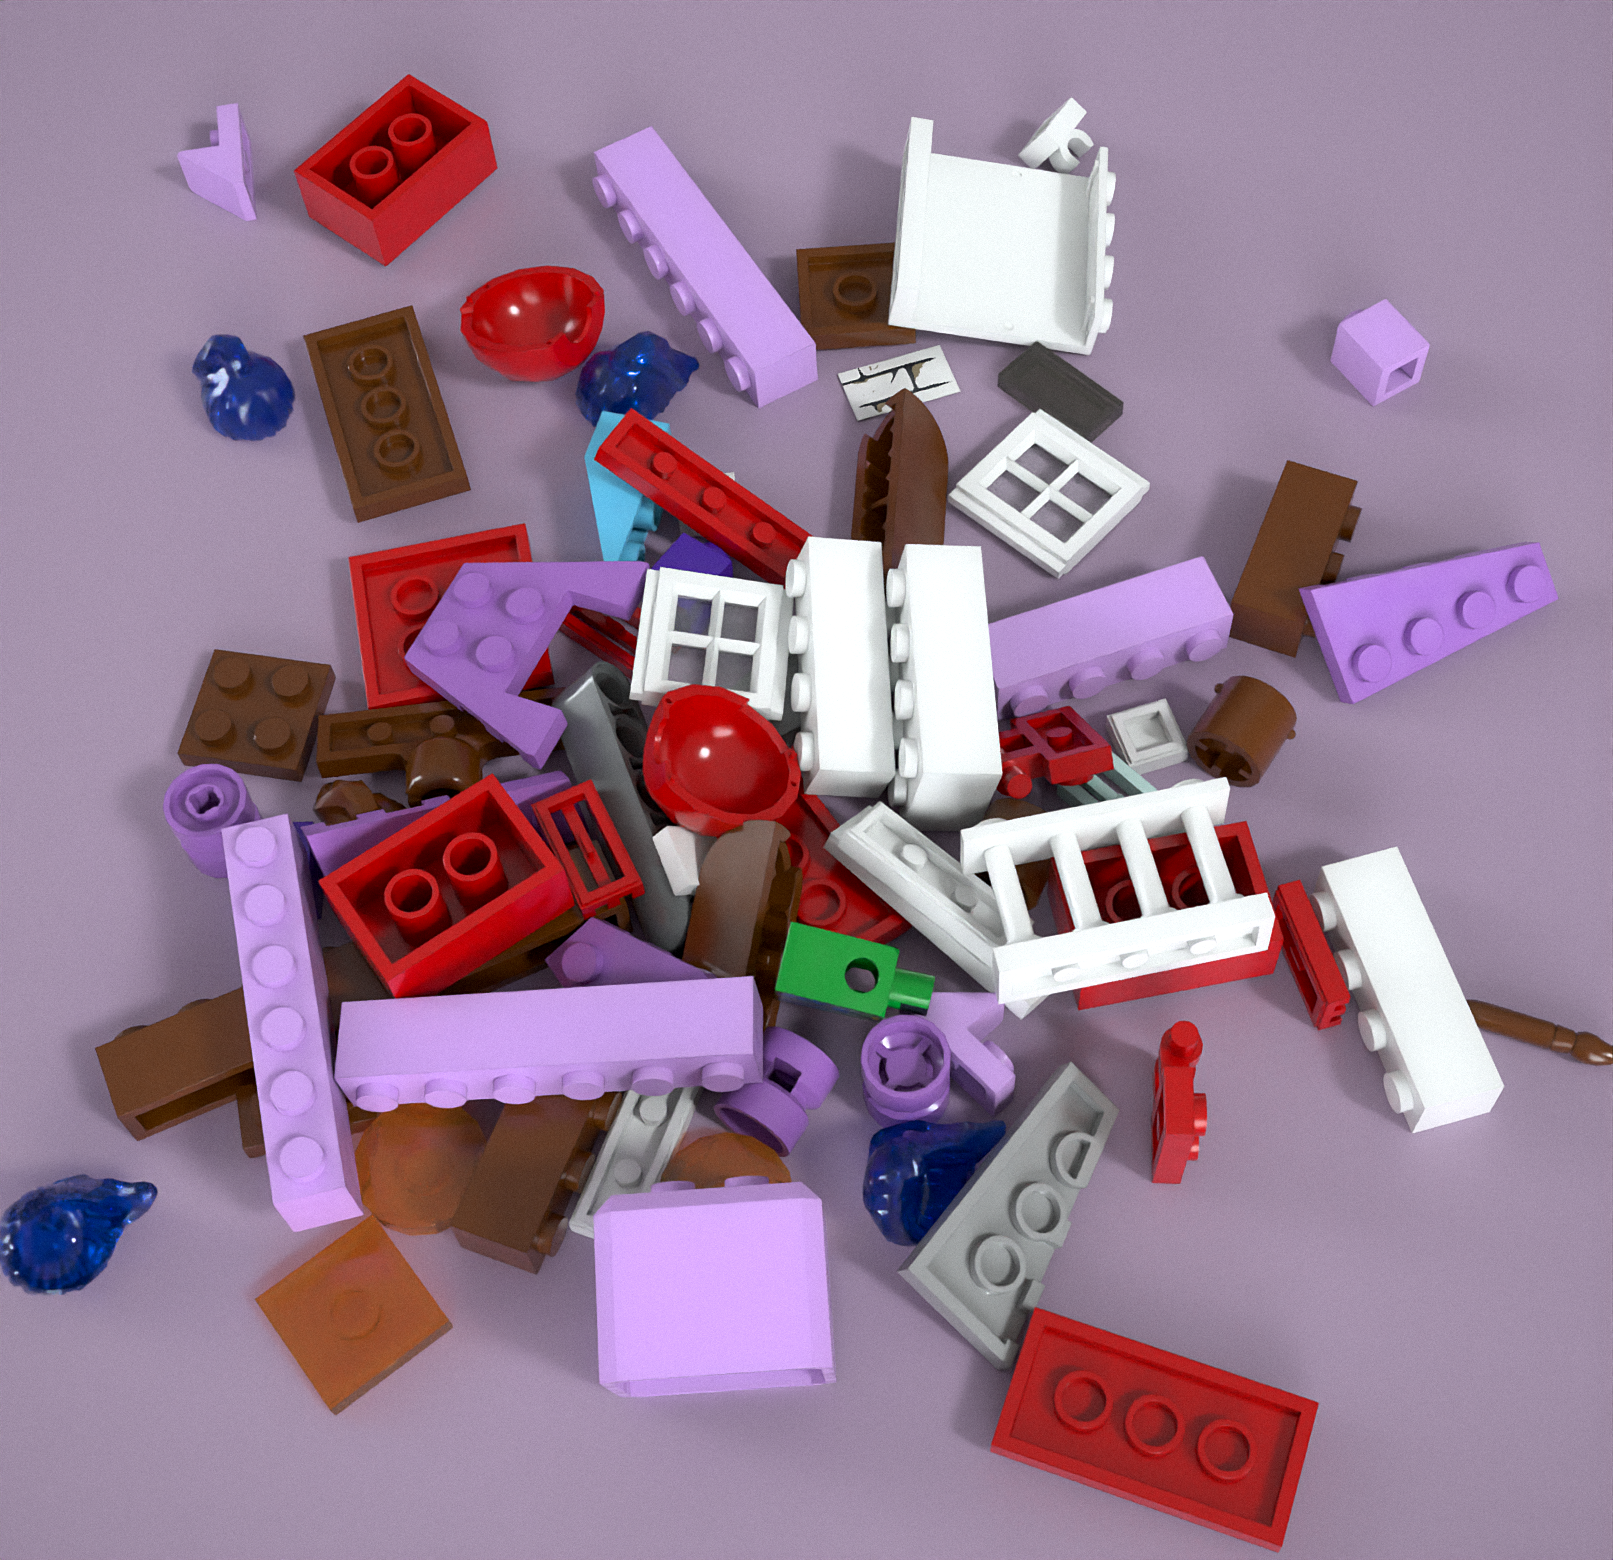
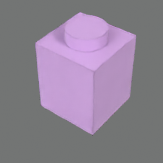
(1379, 352)

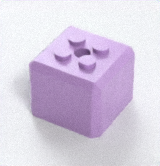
(713, 1289)

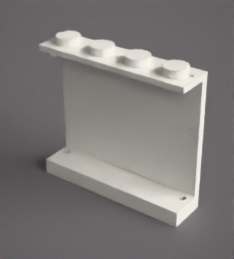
(1001, 249)

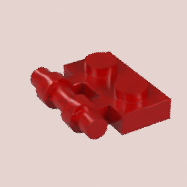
(1051, 746)
(1177, 1112)

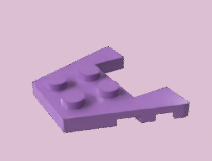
(496, 629)

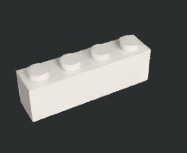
(841, 668)
(1405, 991)

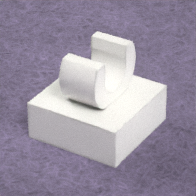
(1056, 137)

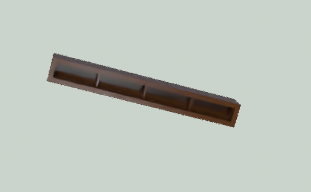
(205, 1051)

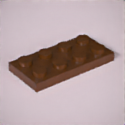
(386, 414)

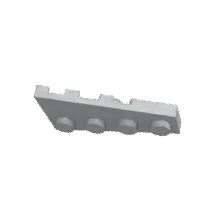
(999, 1232)

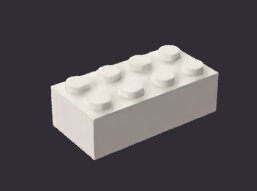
(941, 688)

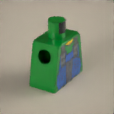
(816, 968)

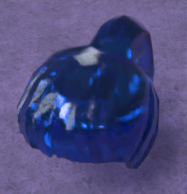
(634, 375)
(242, 390)
(919, 1171)
(68, 1231)

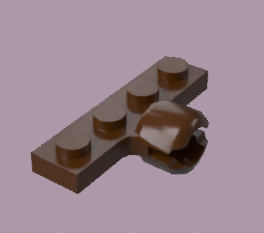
(430, 741)

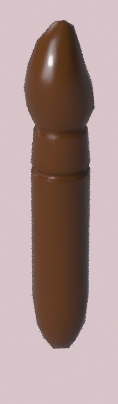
(1581, 1045)

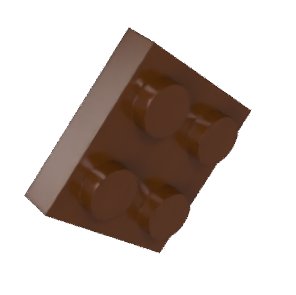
(848, 296)
(257, 714)

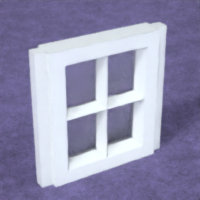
(1048, 493)
(713, 635)

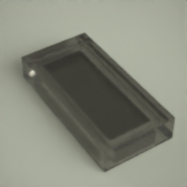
(1053, 385)

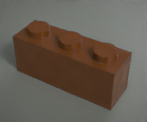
(1293, 552)
(528, 1177)

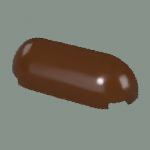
(901, 481)
(745, 908)

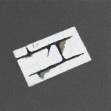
(921, 372)

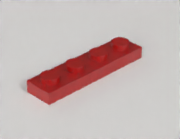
(702, 497)

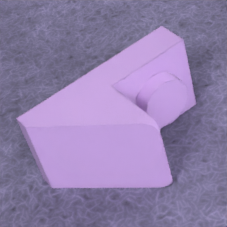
(226, 168)
(977, 1067)

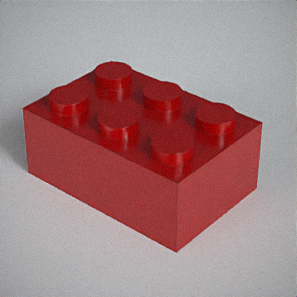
(396, 169)
(1183, 890)
(448, 891)

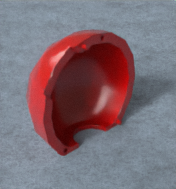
(534, 322)
(717, 761)

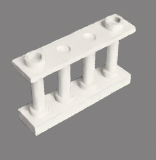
(1126, 949)

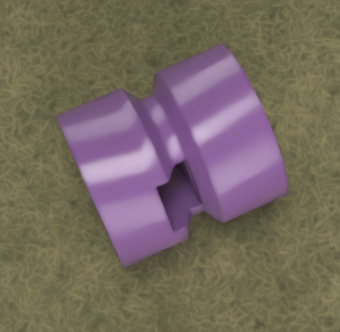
(200, 806)
(905, 1071)
(794, 1080)

